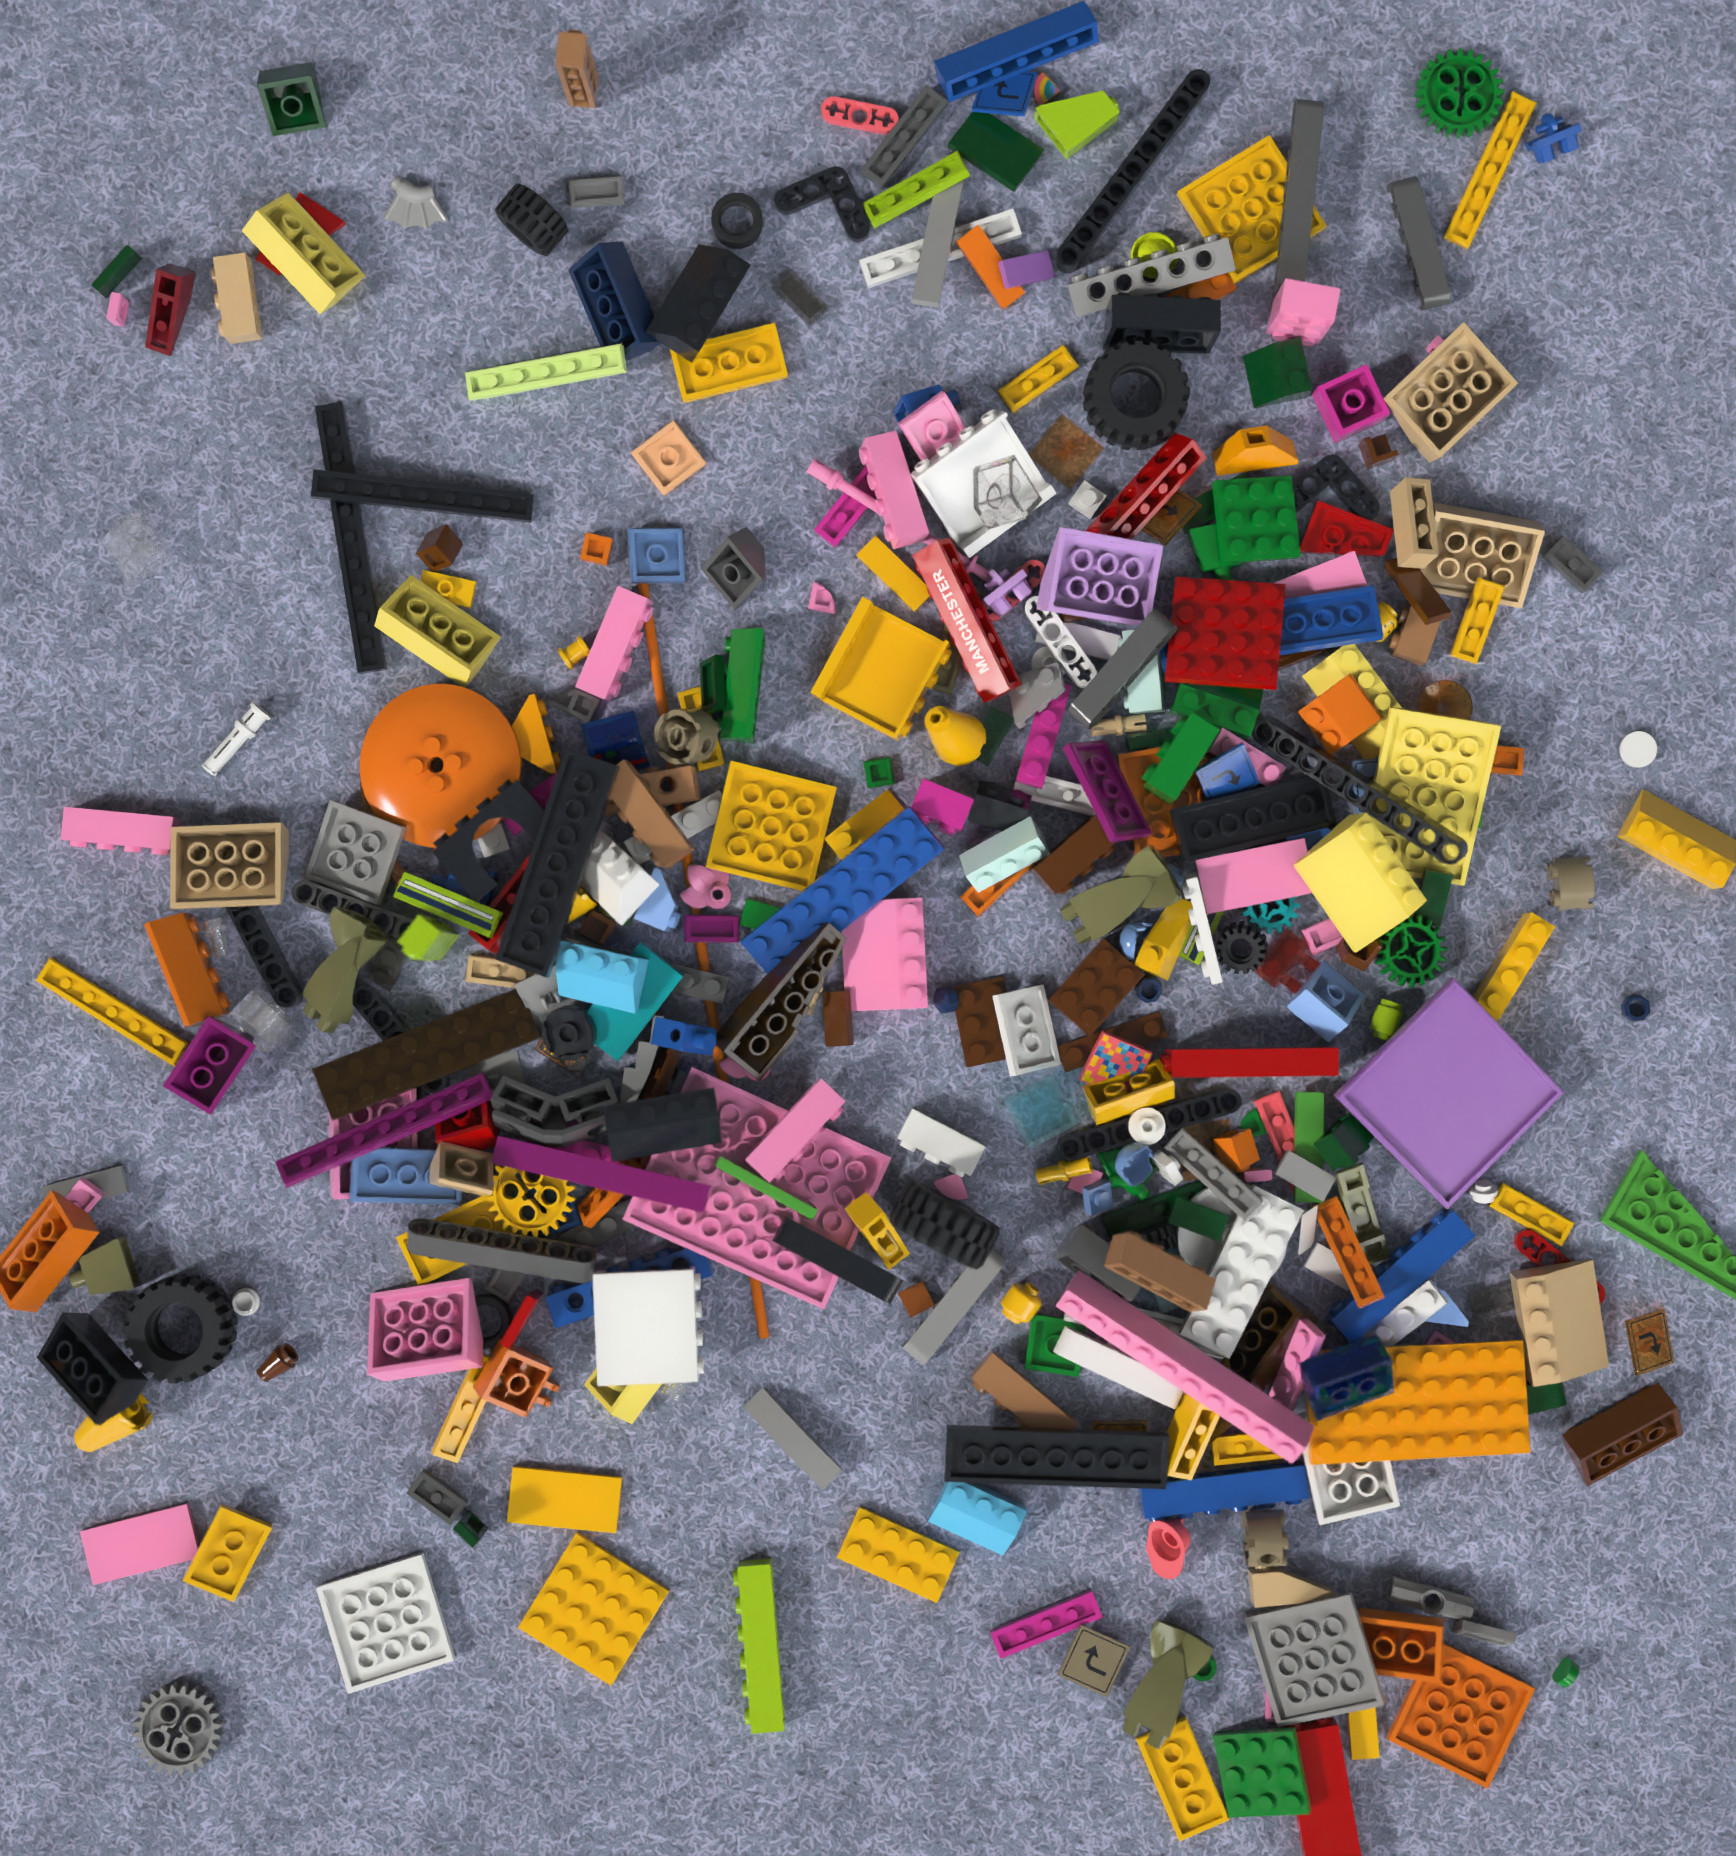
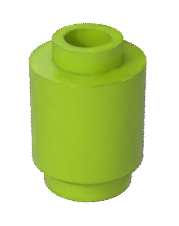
(1386, 1019)

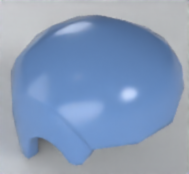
(1128, 937)
(1133, 1163)

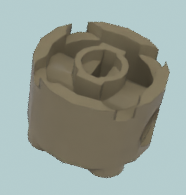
(686, 735)
(1571, 883)
(1263, 1538)

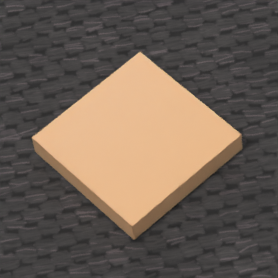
(668, 458)

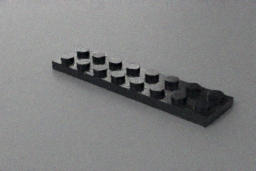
(557, 863)
(1056, 1457)

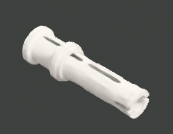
(244, 729)

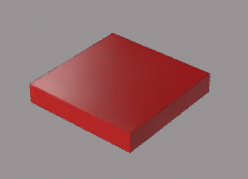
(521, 1318)

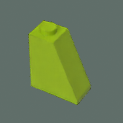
(1077, 120)

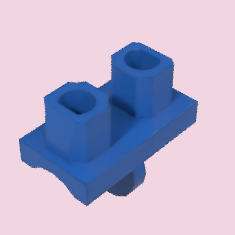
(1565, 137)

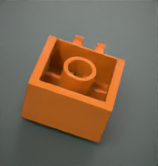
(518, 1394)

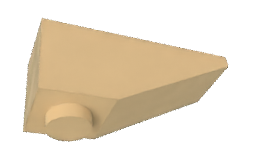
(1280, 1587)

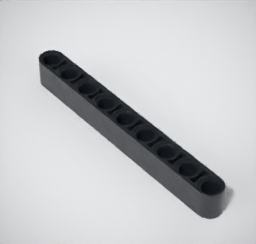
(1138, 160)
(1372, 790)

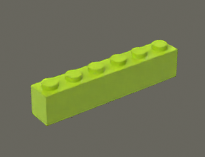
(760, 1646)

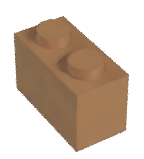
(1414, 637)

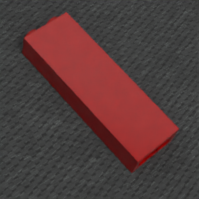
(1251, 1062)
(1331, 1823)

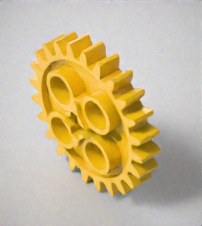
(511, 1208)

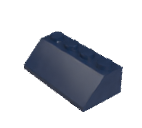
(614, 299)

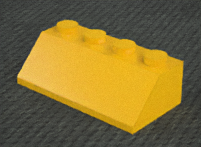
(1680, 840)

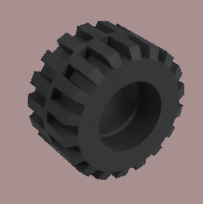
(531, 219)

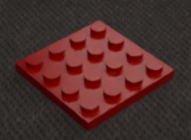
(1225, 633)

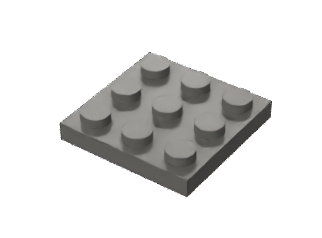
(355, 852)

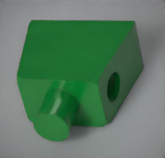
(1206, 551)

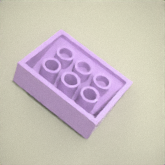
(1100, 577)

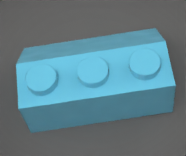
(600, 976)
(978, 1515)

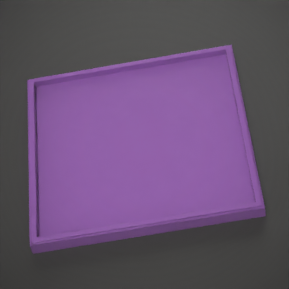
(1449, 1093)

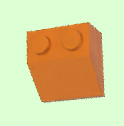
(1340, 714)

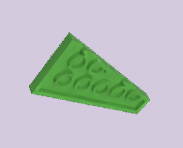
(1664, 1222)

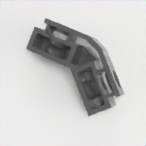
(551, 1119)

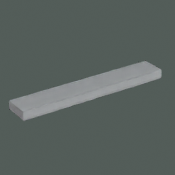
(937, 245)

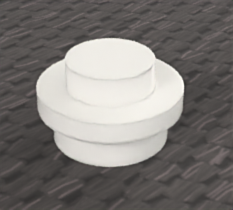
(1483, 1191)
(246, 1301)

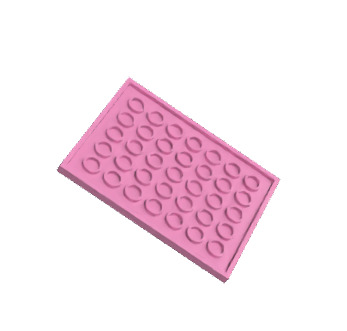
(743, 1220)

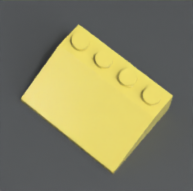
(1359, 881)

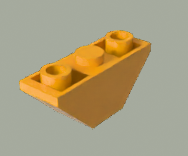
(1254, 450)
(535, 736)

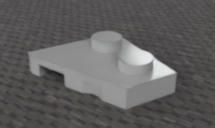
(1036, 691)

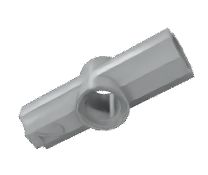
(1445, 1602)

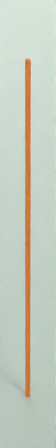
(701, 948)

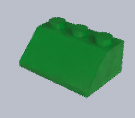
(1220, 705)

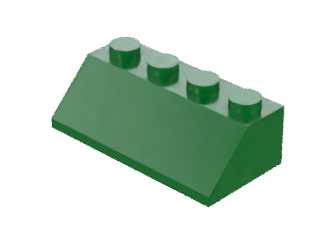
(742, 684)

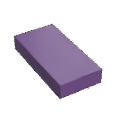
(1026, 269)

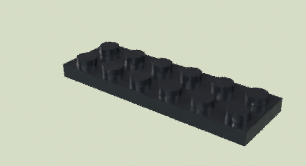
(1251, 818)

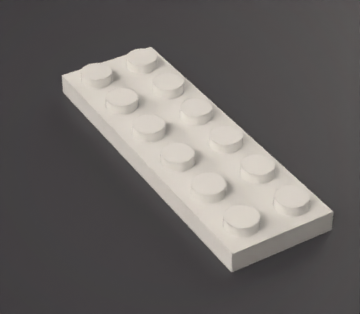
(1242, 1273)

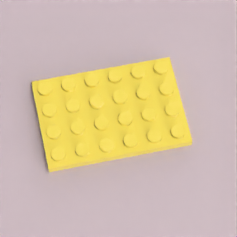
(1441, 770)

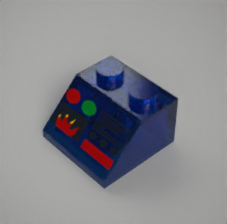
(616, 740)

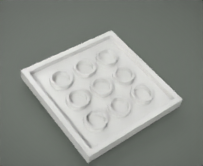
(385, 1622)

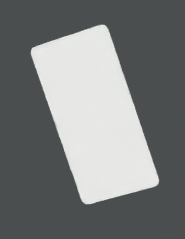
(1307, 1231)

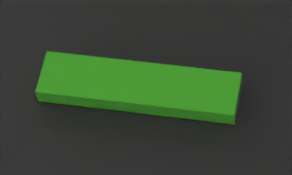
(1307, 1130)
(765, 1187)

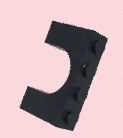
(457, 849)

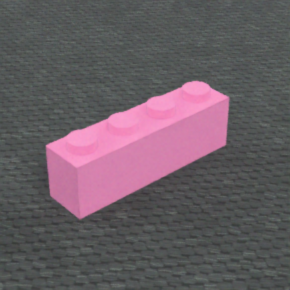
(894, 490)
(614, 644)
(119, 829)
(794, 1130)

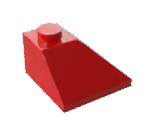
(470, 1128)

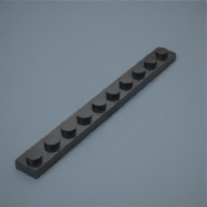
(351, 544)

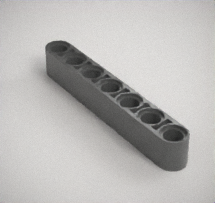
(1299, 190)
(501, 1250)

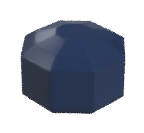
(1149, 989)
(946, 1000)
(1635, 1008)

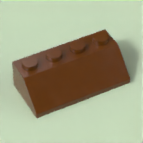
(1623, 1433)

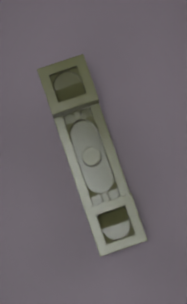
(1359, 1209)

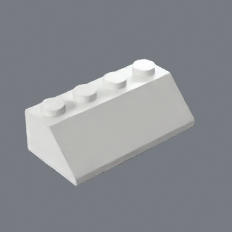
(616, 879)

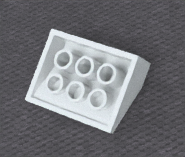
(1350, 1488)

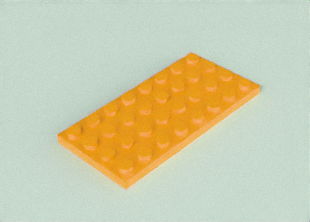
(1442, 1406)

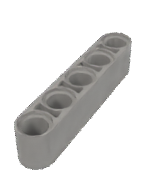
(952, 1308)

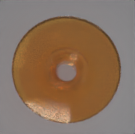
(1449, 693)

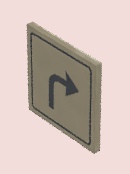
(1093, 1660)

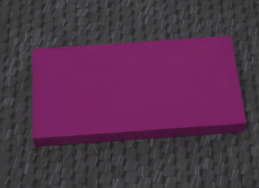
(1107, 790)

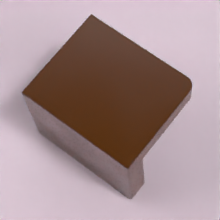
(1376, 451)
(439, 548)
(597, 927)
(1359, 959)

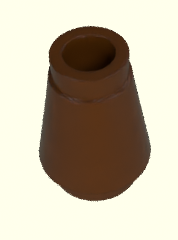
(278, 1362)

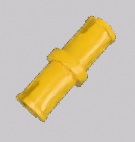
(1064, 1170)

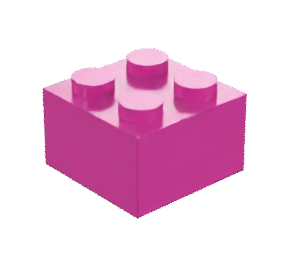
(1350, 403)
(941, 807)

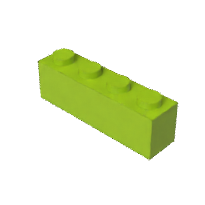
(427, 939)

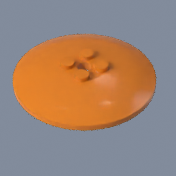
(432, 723)

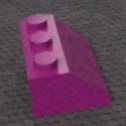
(210, 1064)

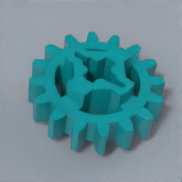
(1264, 916)

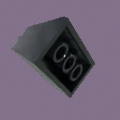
(697, 300)
(1172, 322)
(662, 1124)
(91, 1367)

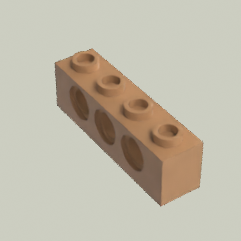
(577, 69)
(685, 788)

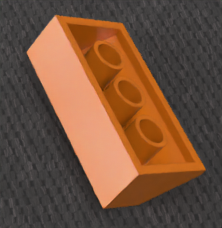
(187, 968)
(44, 1252)

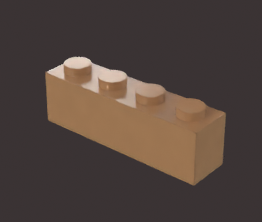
(648, 817)
(1160, 1271)
(1018, 1395)

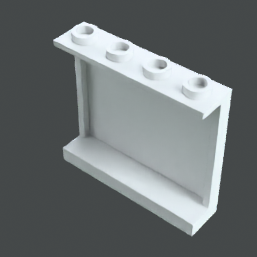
(948, 479)
(647, 1327)

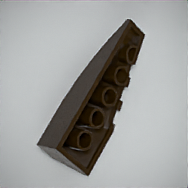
(773, 1010)
(1265, 1341)

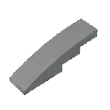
(636, 1077)
(793, 1438)

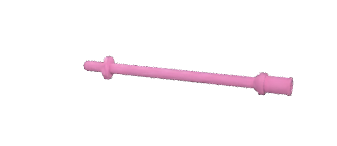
(835, 480)

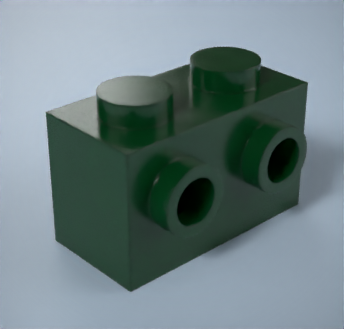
(1343, 1142)

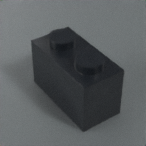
(998, 806)

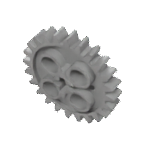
(156, 1718)

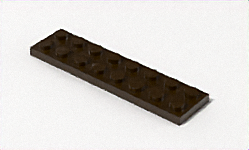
(425, 1054)

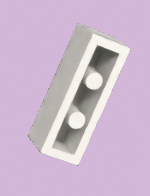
(940, 1143)

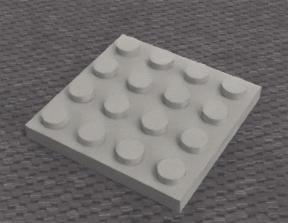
(1314, 1660)

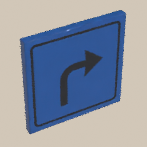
(1007, 96)
(1227, 773)

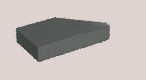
(576, 703)

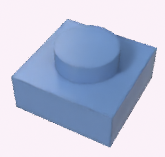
(1097, 1196)

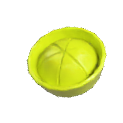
(1151, 243)

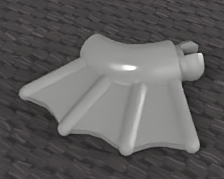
(414, 205)

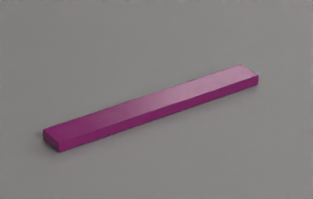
(384, 1130)
(601, 1174)

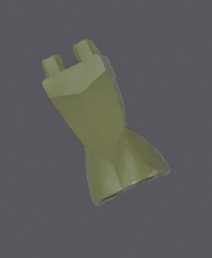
(1103, 907)
(332, 985)
(1158, 1698)

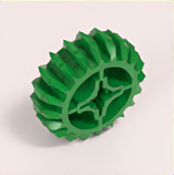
(1432, 942)

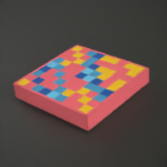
(1114, 1057)

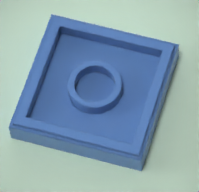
(656, 555)

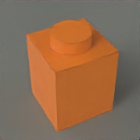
(1237, 1149)

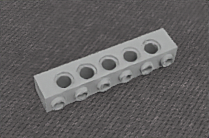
(1219, 263)

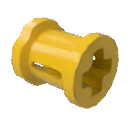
(574, 652)

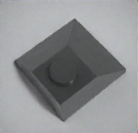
(737, 567)

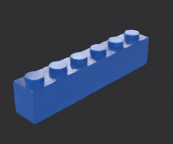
(1017, 51)
(1403, 1273)
(1227, 1489)

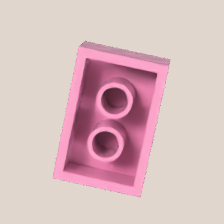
(1302, 311)

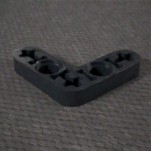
(834, 192)
(1335, 481)

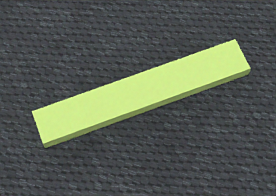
(546, 372)

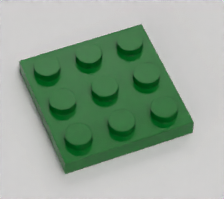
(1256, 519)
(1262, 1772)

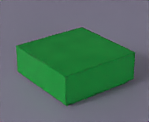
(878, 772)

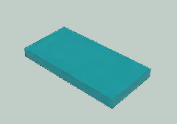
(618, 1028)

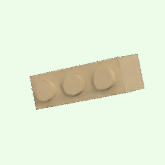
(236, 298)
(1414, 523)

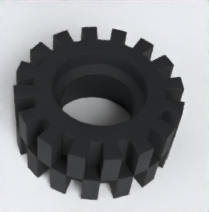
(1246, 932)
(1160, 1234)

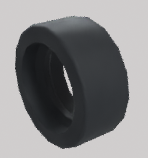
(722, 205)
(506, 1317)

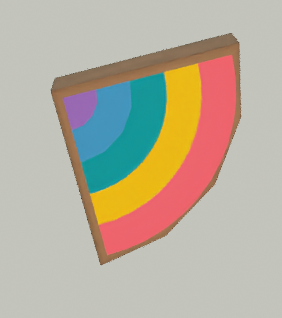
(1044, 90)

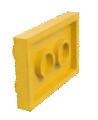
(227, 1552)

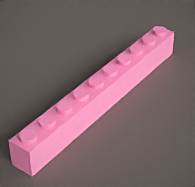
(1186, 1366)

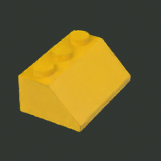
(1110, 1100)

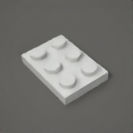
(1026, 1030)

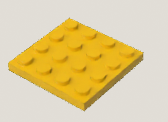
(1245, 204)
(770, 826)
(593, 1608)

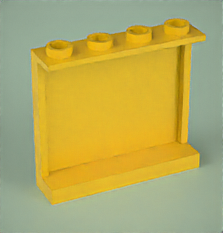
(881, 670)

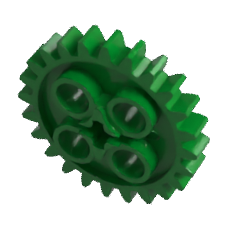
(1483, 95)

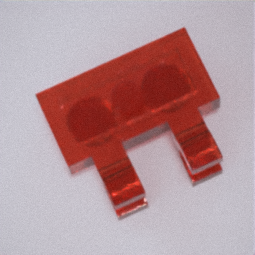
(1281, 958)

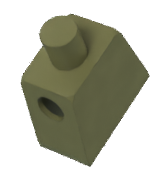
(107, 1269)

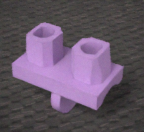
(997, 599)

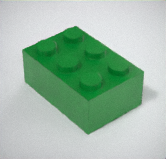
(1179, 757)

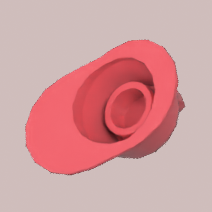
(1167, 1546)

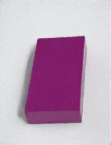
(711, 928)

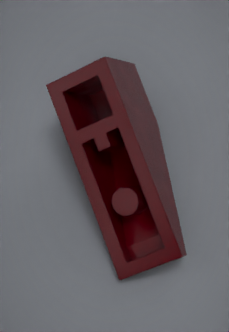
(168, 306)

